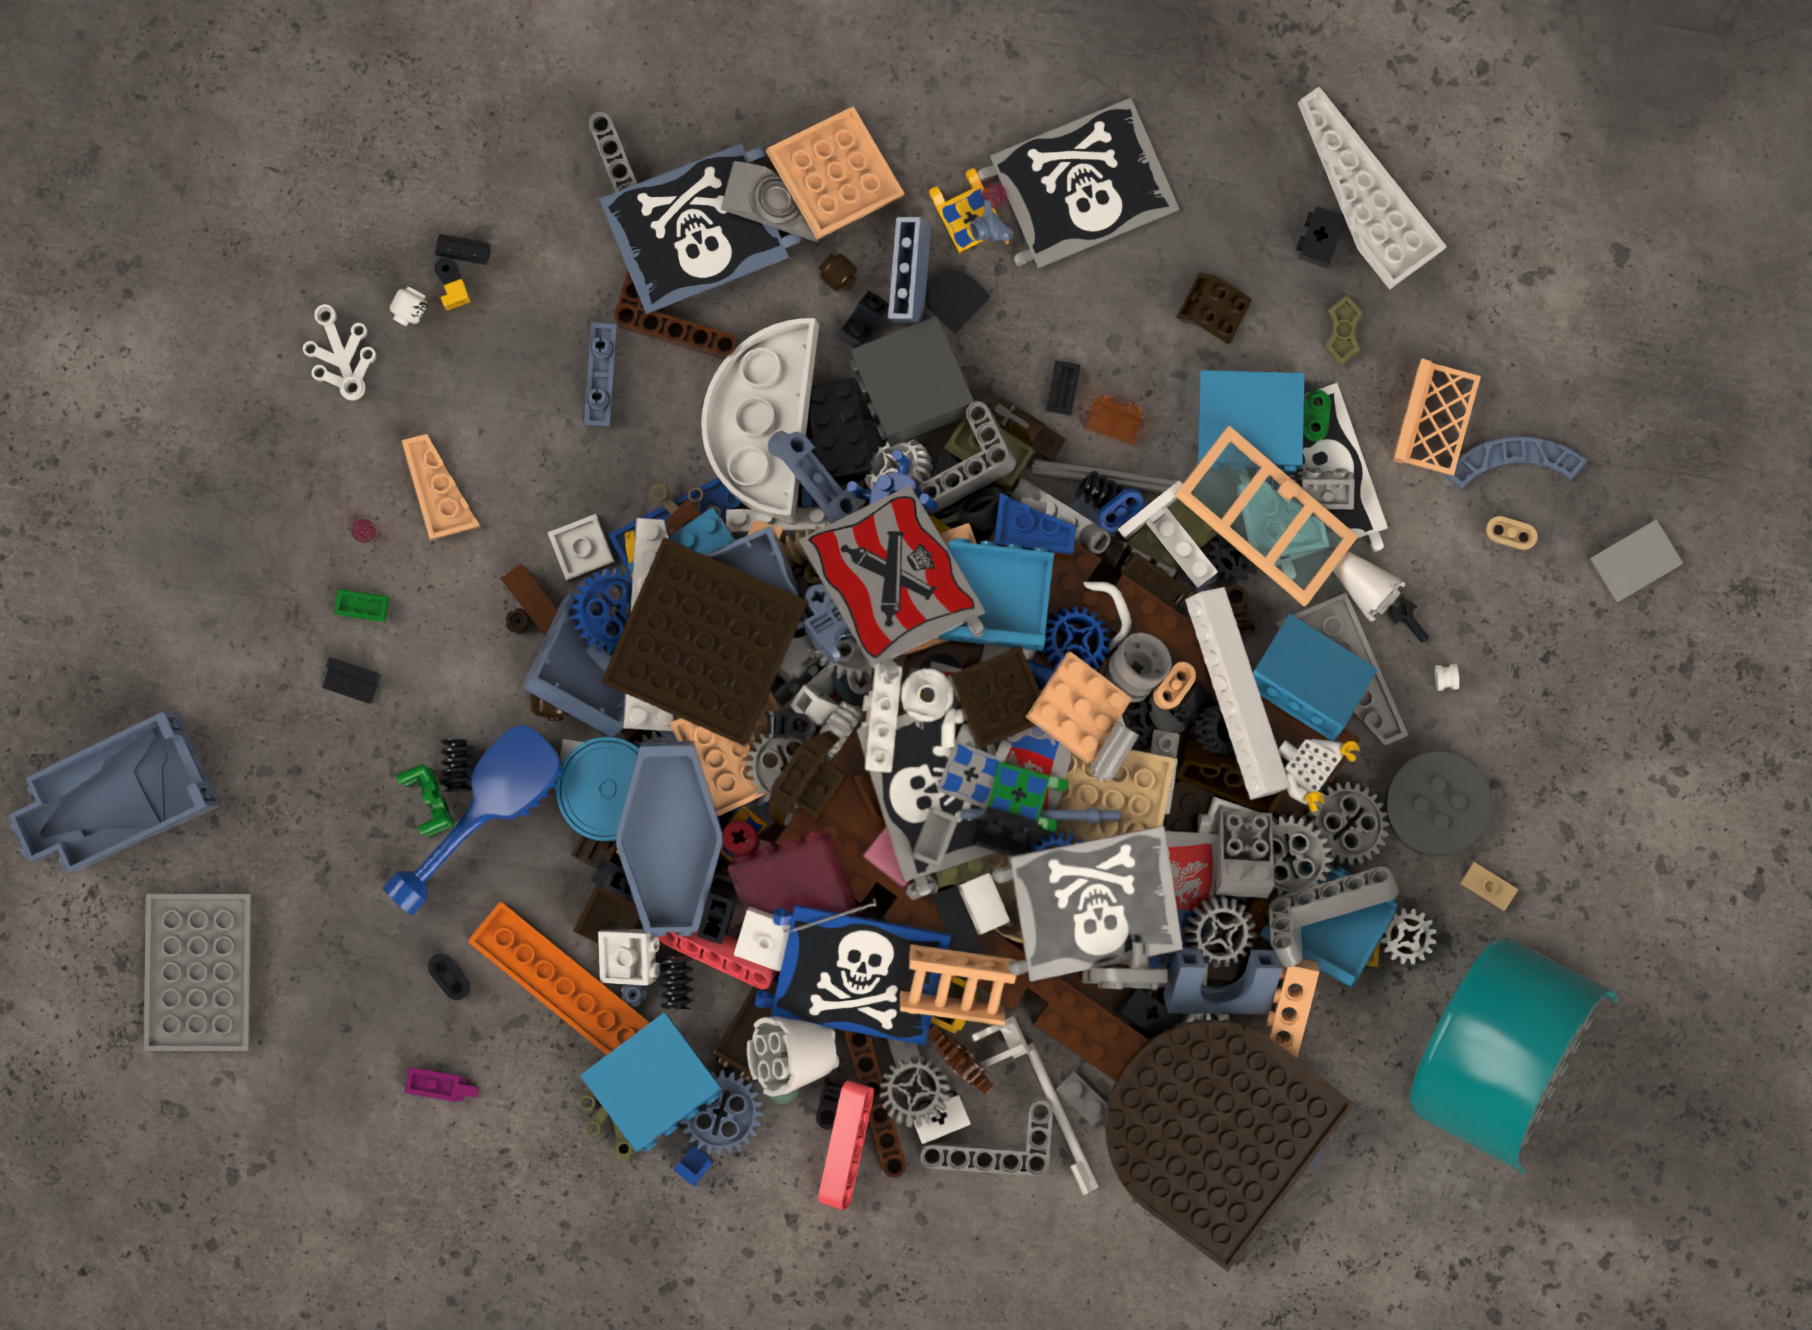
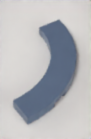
(1516, 450)

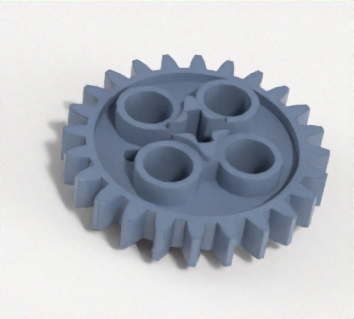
(744, 1119)

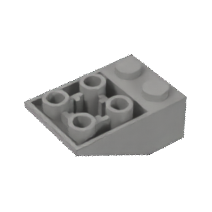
(1244, 854)

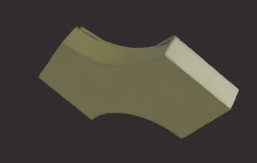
(1344, 318)

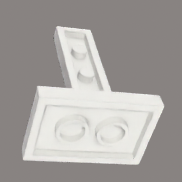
(1172, 536)

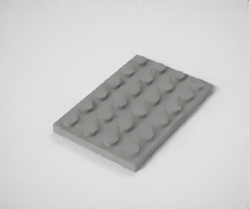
(197, 972)

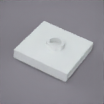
(762, 940)

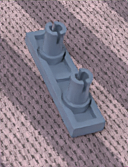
(600, 375)

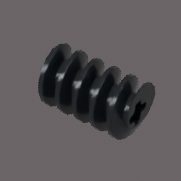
(1099, 489)
(456, 765)
(676, 983)

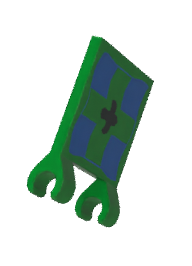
(1024, 793)

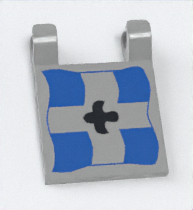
(971, 771)

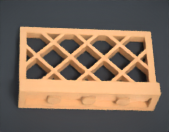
(1415, 409)

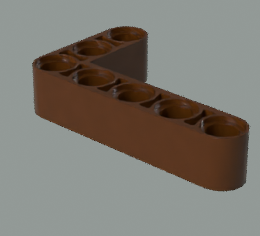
(665, 323)

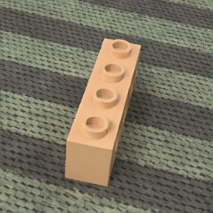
(1306, 975)

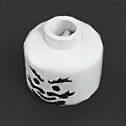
(408, 306)

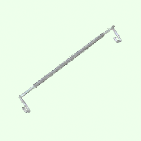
(829, 918)

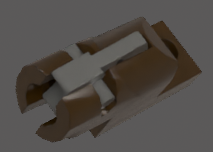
(1028, 429)

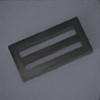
(1059, 410)

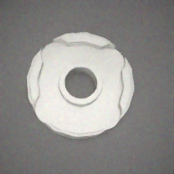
(911, 695)

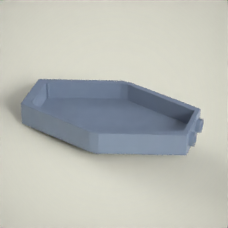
(669, 837)

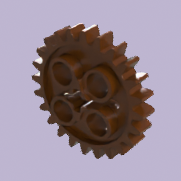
(960, 1060)

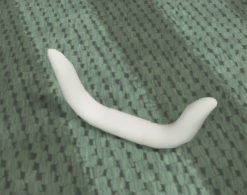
(1121, 608)

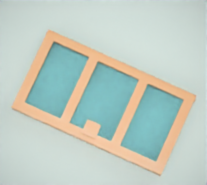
(1266, 515)

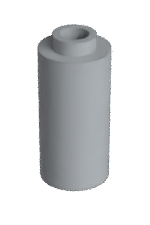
(1113, 752)

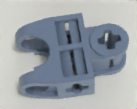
(825, 624)

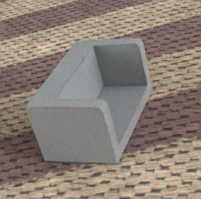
(934, 837)

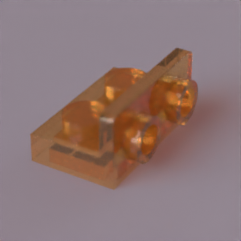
(1114, 419)

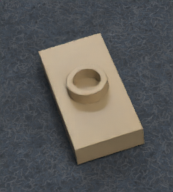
(1488, 886)

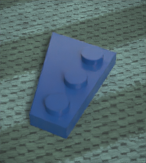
(1031, 528)

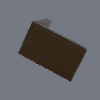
(601, 909)

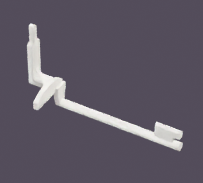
(1018, 1047)

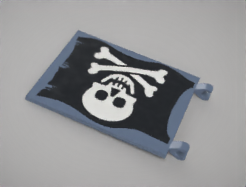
(679, 236)

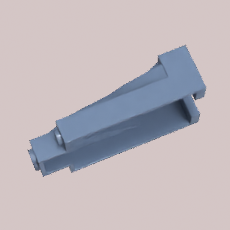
(114, 794)

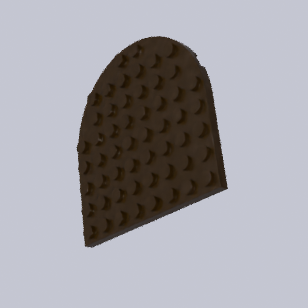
(1217, 1130)

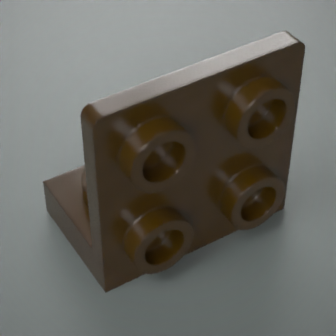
(1214, 307)

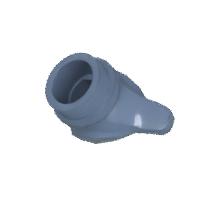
(990, 226)

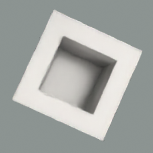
(814, 703)

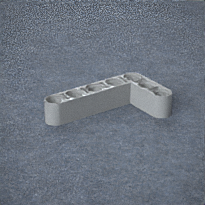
(616, 160)
(965, 470)
(1323, 902)
(998, 1152)

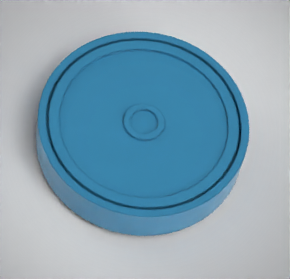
(596, 786)

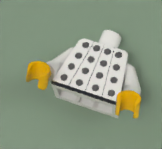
(1313, 766)

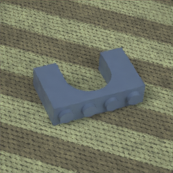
(1248, 995)

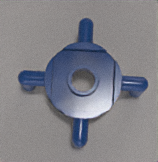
(892, 483)

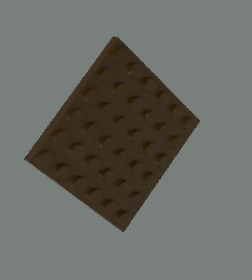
(704, 641)

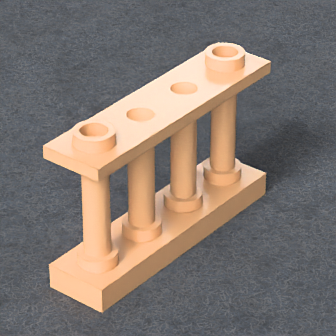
(959, 964)

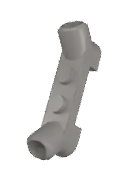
(1087, 532)

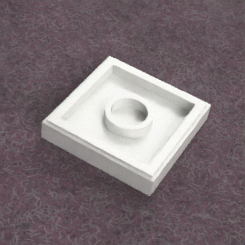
(581, 547)

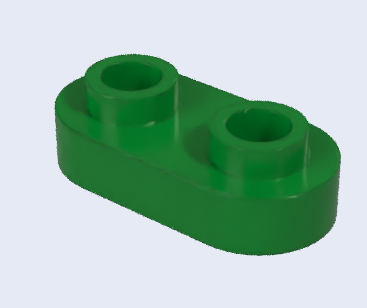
(1316, 415)

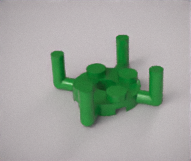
(432, 797)

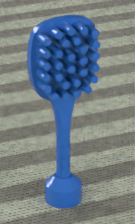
(504, 785)

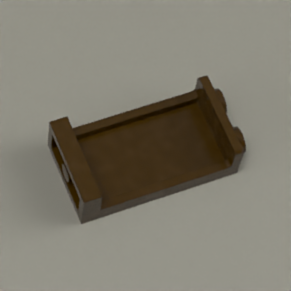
(733, 1045)

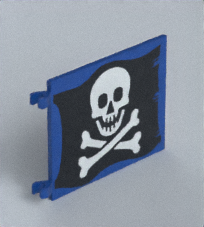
(851, 974)

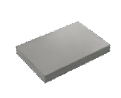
(1636, 561)

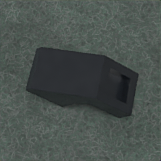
(863, 320)

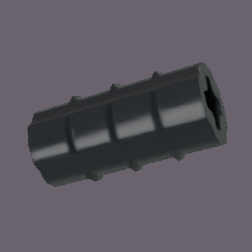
(463, 249)

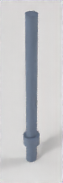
(1091, 815)

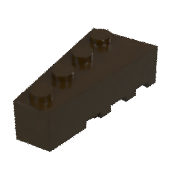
(1222, 776)

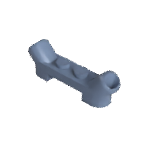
(797, 455)

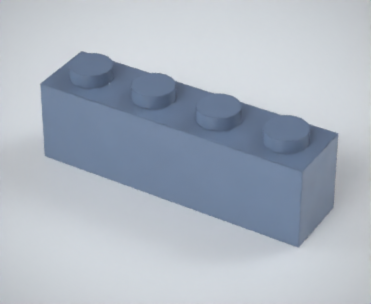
(909, 270)

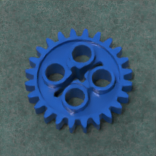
(595, 626)

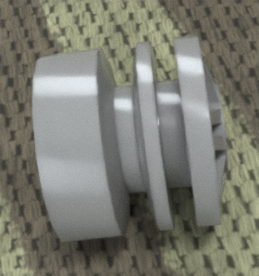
(1138, 665)

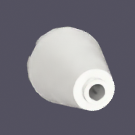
(1368, 584)

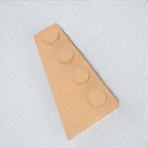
(439, 499)

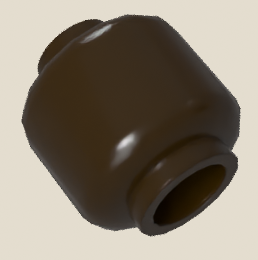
(838, 272)

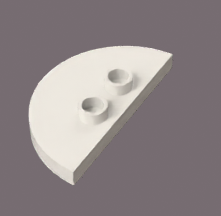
(750, 399)

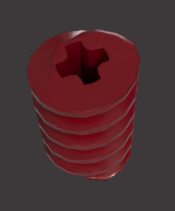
(742, 829)

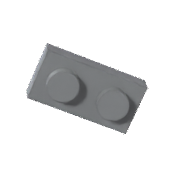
(1083, 1098)

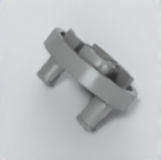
(1137, 976)

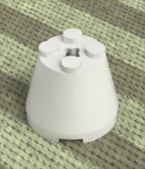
(790, 1054)

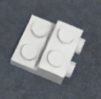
(628, 957)

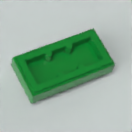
(361, 605)

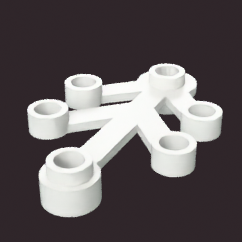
(341, 356)

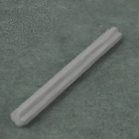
(1079, 472)

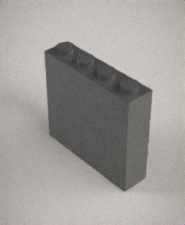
(911, 381)

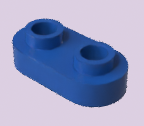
(1121, 509)

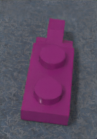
(438, 1085)

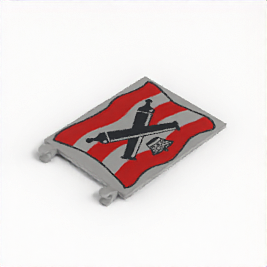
(892, 578)

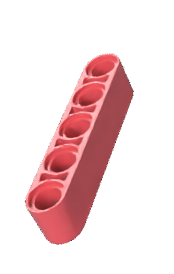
(721, 958)
(846, 1145)

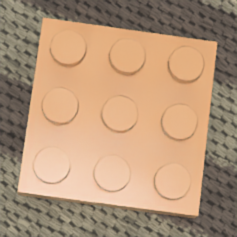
(1078, 707)

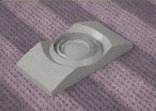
(764, 198)

